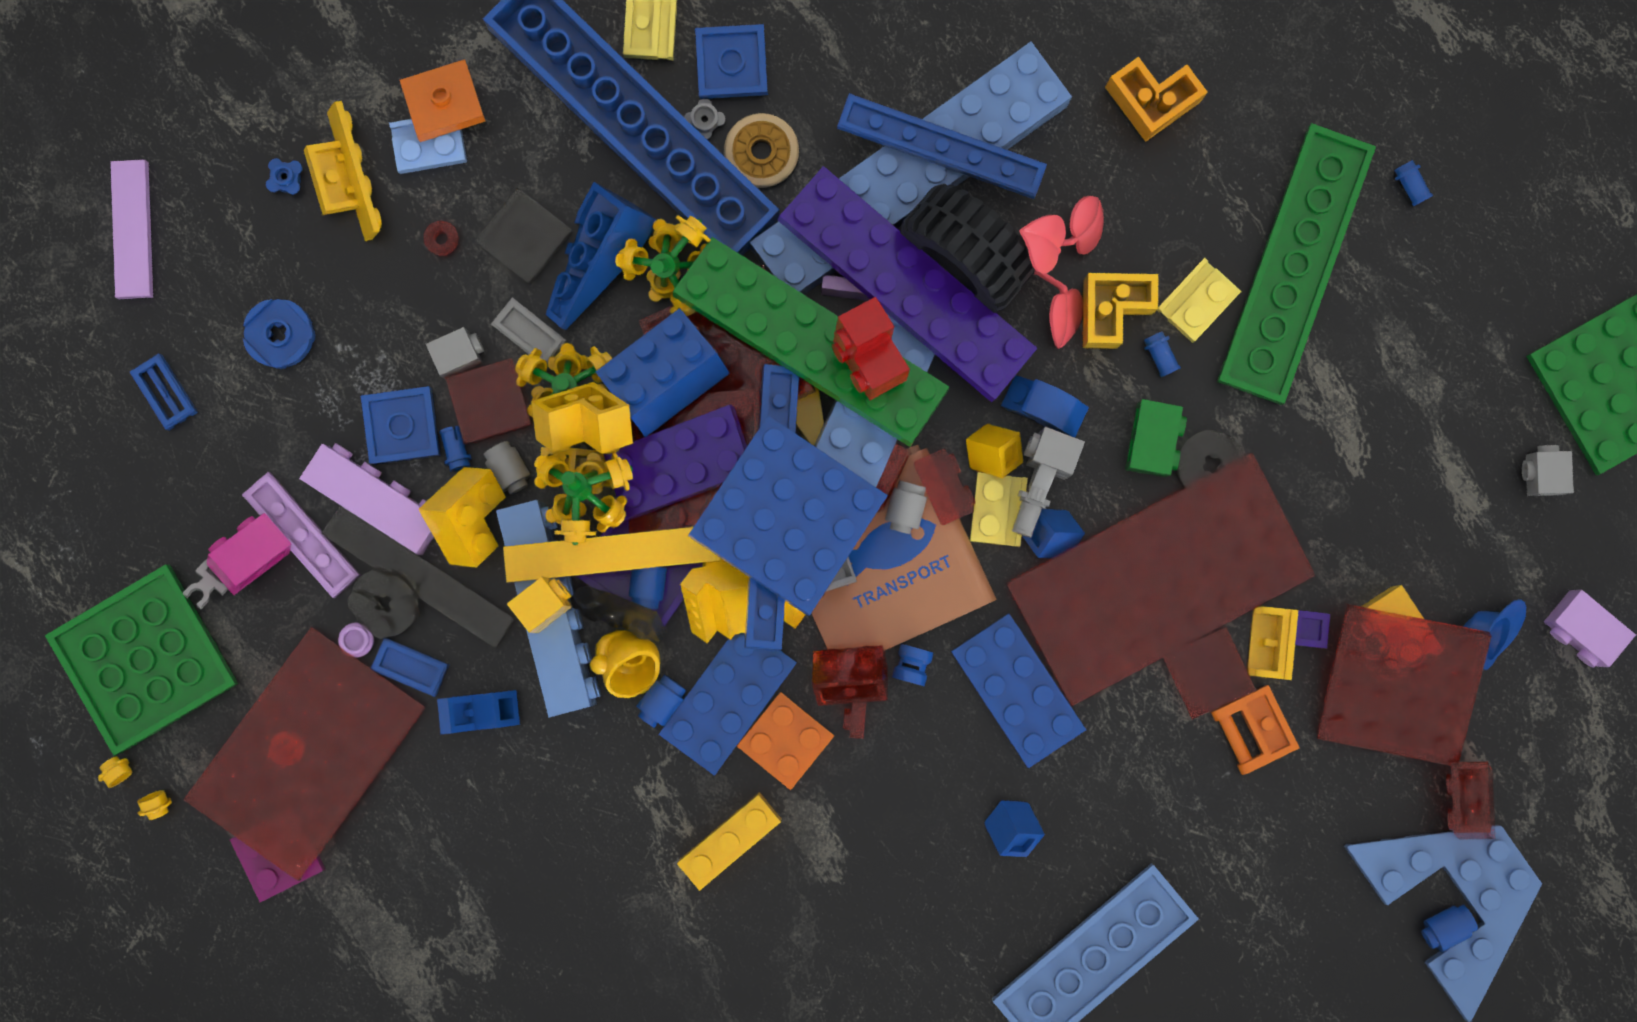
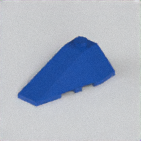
(604, 228)

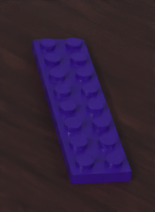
(907, 284)

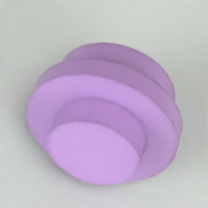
(356, 640)

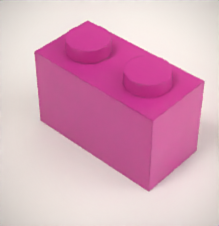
(248, 552)

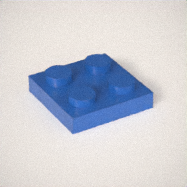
(731, 61)
(400, 425)

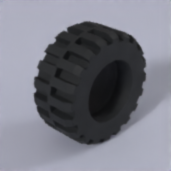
(970, 244)

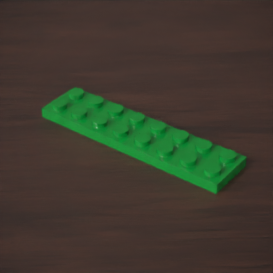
(1296, 264)
(799, 337)

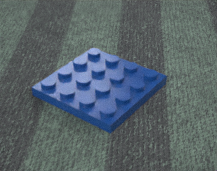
(788, 515)

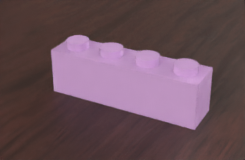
(368, 496)

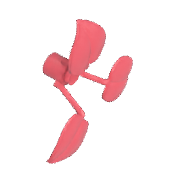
(1043, 240)

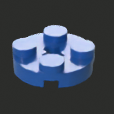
(258, 333)

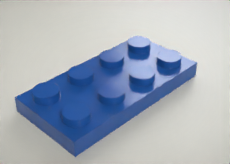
(1018, 690)
(726, 702)

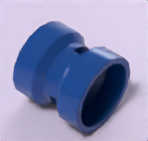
(915, 657)

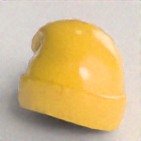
(626, 663)

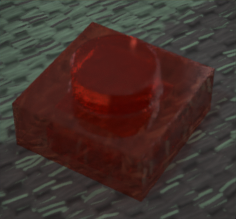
(855, 720)

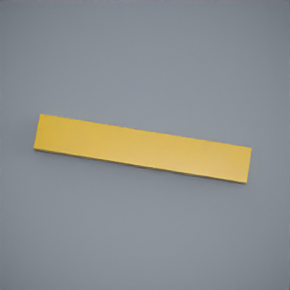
(604, 555)

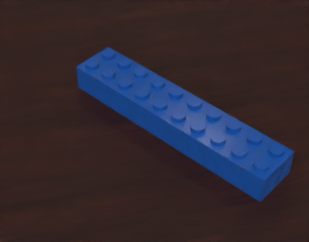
(633, 119)

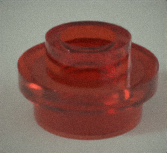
(434, 230)

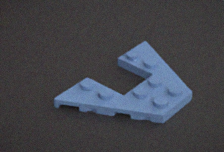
(1489, 877)

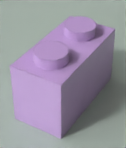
(1589, 629)

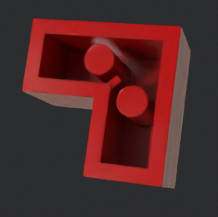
(867, 347)

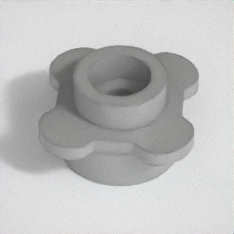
(706, 109)

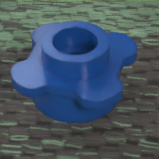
(291, 183)

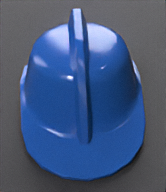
(1502, 626)

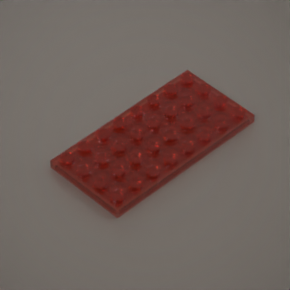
(1160, 579)

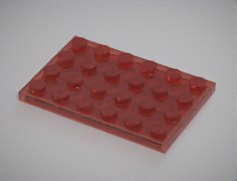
(304, 754)

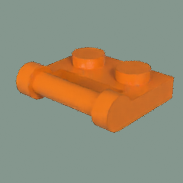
(1265, 724)

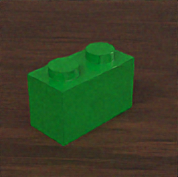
(1155, 438)

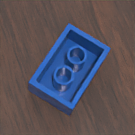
(663, 372)

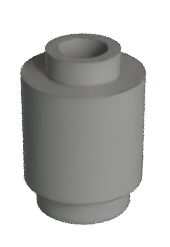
(507, 467)
(906, 507)

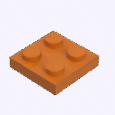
(785, 740)

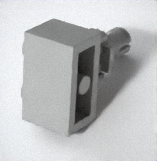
(1051, 456)

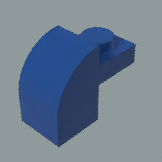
(1045, 405)
(478, 712)

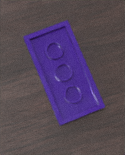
(681, 461)

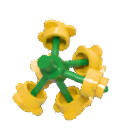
(665, 267)
(566, 365)
(582, 485)

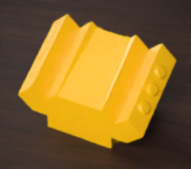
(718, 601)

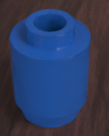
(647, 586)
(661, 701)
(1449, 928)

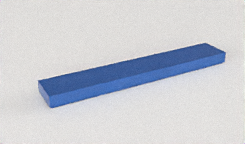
(941, 146)

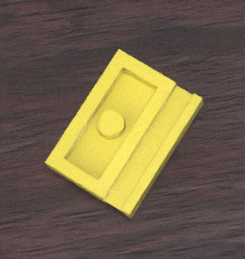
(650, 29)
(1198, 300)
(996, 509)

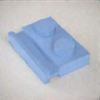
(425, 155)

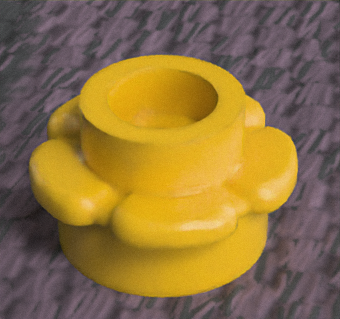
(115, 771)
(154, 805)

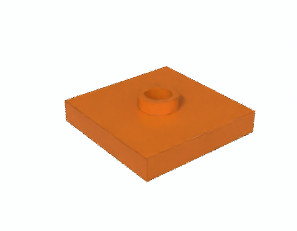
(442, 100)

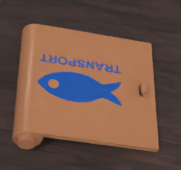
(904, 580)

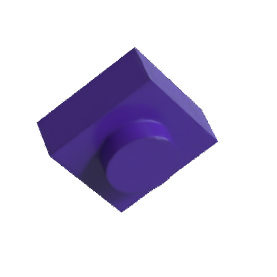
(1312, 629)

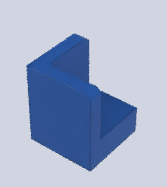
(1054, 533)
(1014, 828)

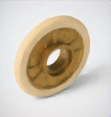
(766, 129)

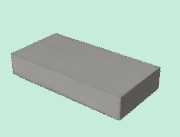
(527, 330)

